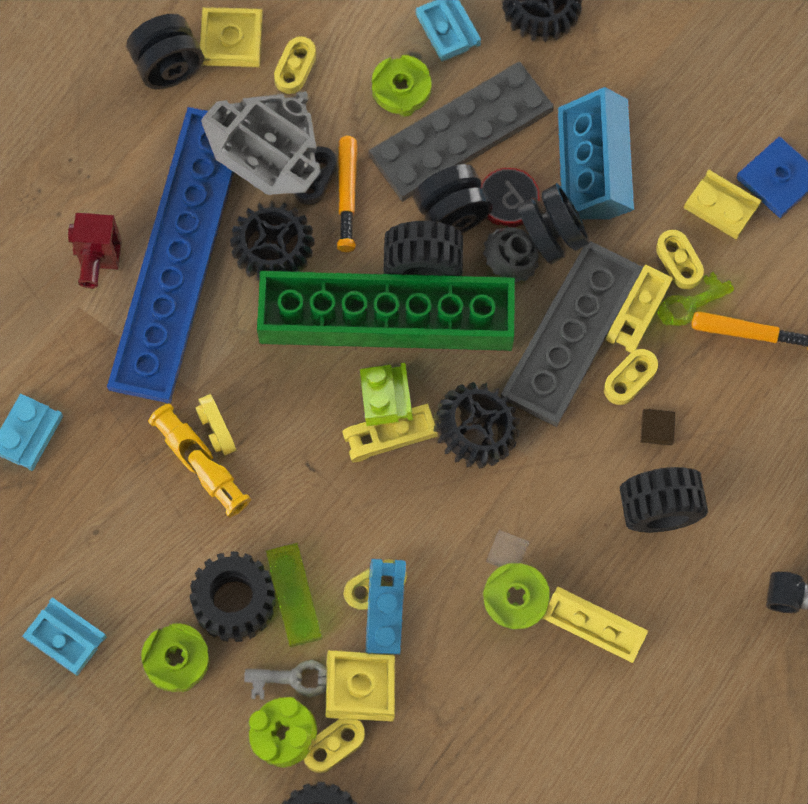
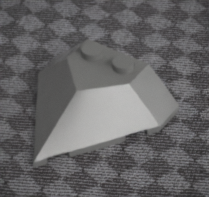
(265, 141)

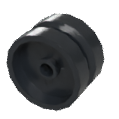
(165, 51)
(454, 198)
(552, 223)

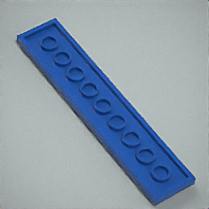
(173, 268)

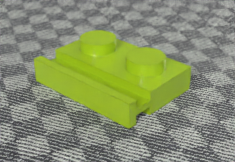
(385, 394)

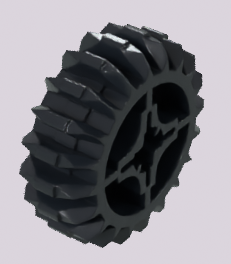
(539, 19)
(288, 226)
(478, 408)

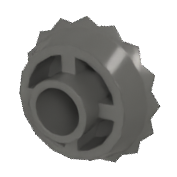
(511, 253)

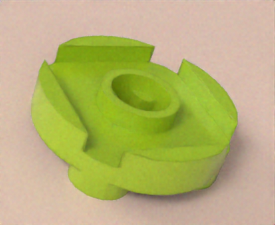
(406, 100)
(535, 597)
(182, 675)
(269, 719)

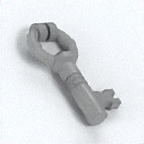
(294, 677)

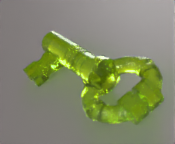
(691, 304)

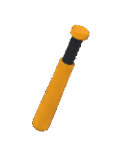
(347, 181)
(739, 328)

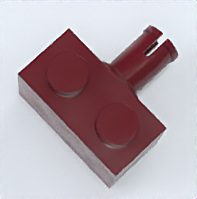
(95, 244)

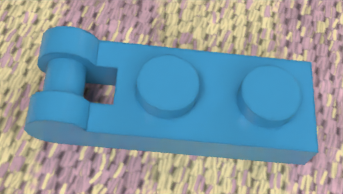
(385, 607)

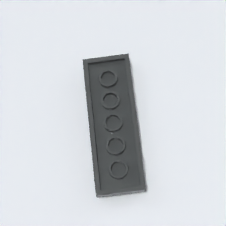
(461, 129)
(571, 333)

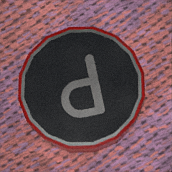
(507, 190)

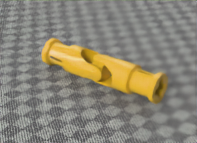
(213, 477)

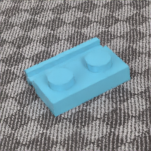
(448, 27)
(27, 431)
(64, 636)

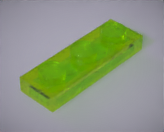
(293, 595)

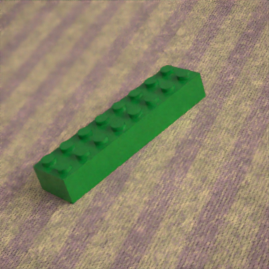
(386, 310)

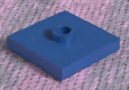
(777, 177)

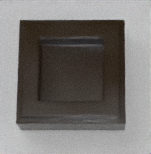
(657, 427)

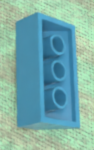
(596, 154)

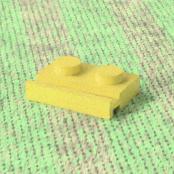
(722, 204)

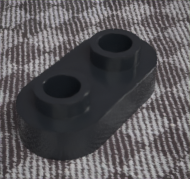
(321, 183)

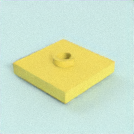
(231, 37)
(360, 686)

